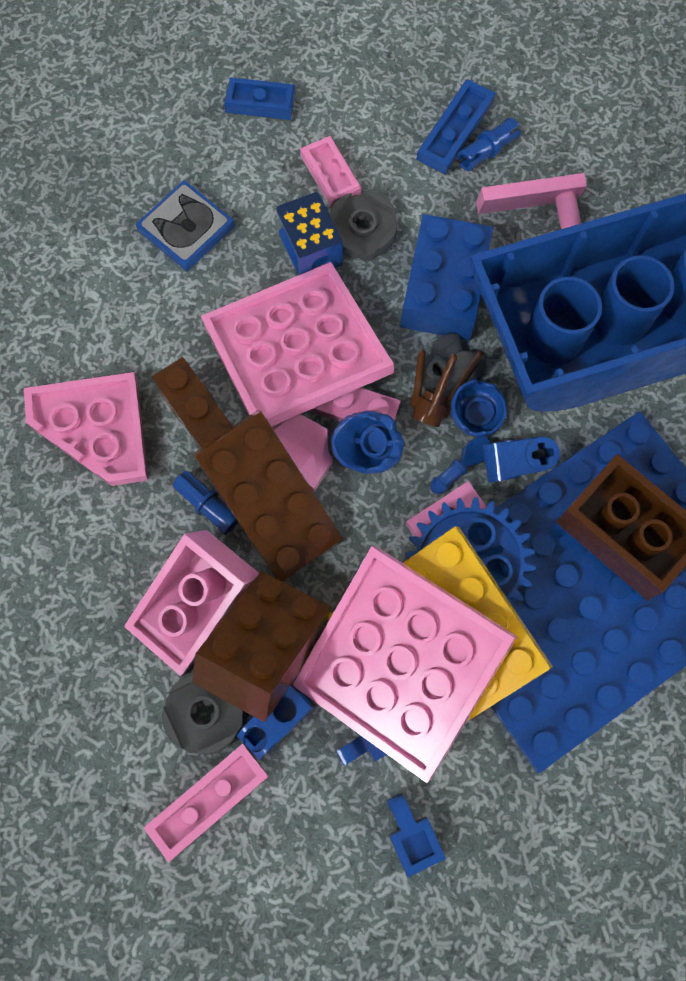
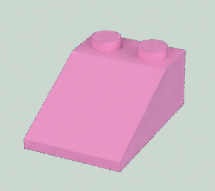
(189, 598)

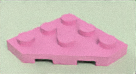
(94, 424)

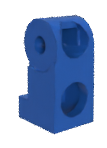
(289, 712)

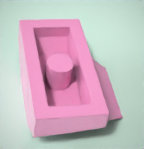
(307, 447)

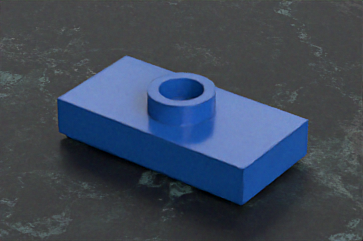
(260, 98)

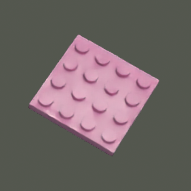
(297, 345)
(403, 662)

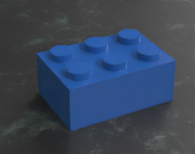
(441, 285)

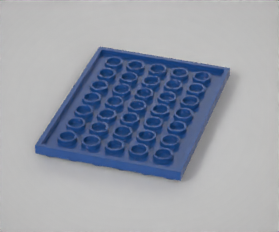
(589, 623)

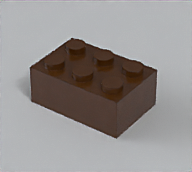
(630, 528)
(260, 645)

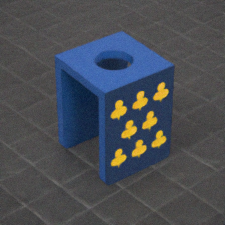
(309, 233)

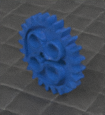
(502, 535)

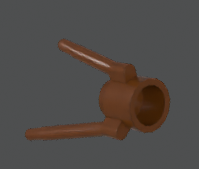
(432, 405)

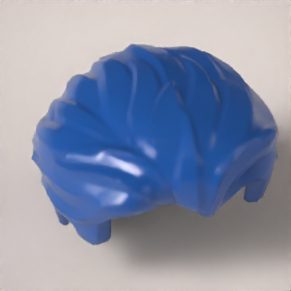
(367, 442)

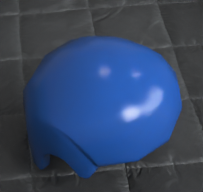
(478, 408)

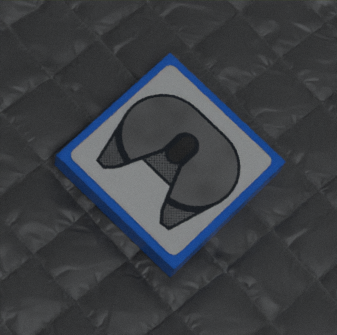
(185, 225)

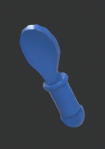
(471, 455)

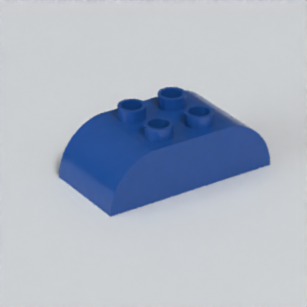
(591, 305)

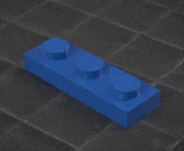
(455, 126)

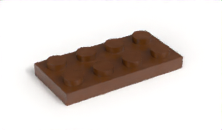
(268, 495)

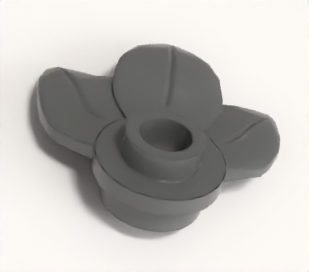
(439, 356)

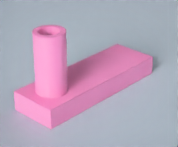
(558, 190)

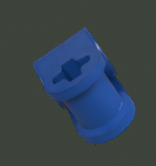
(514, 458)

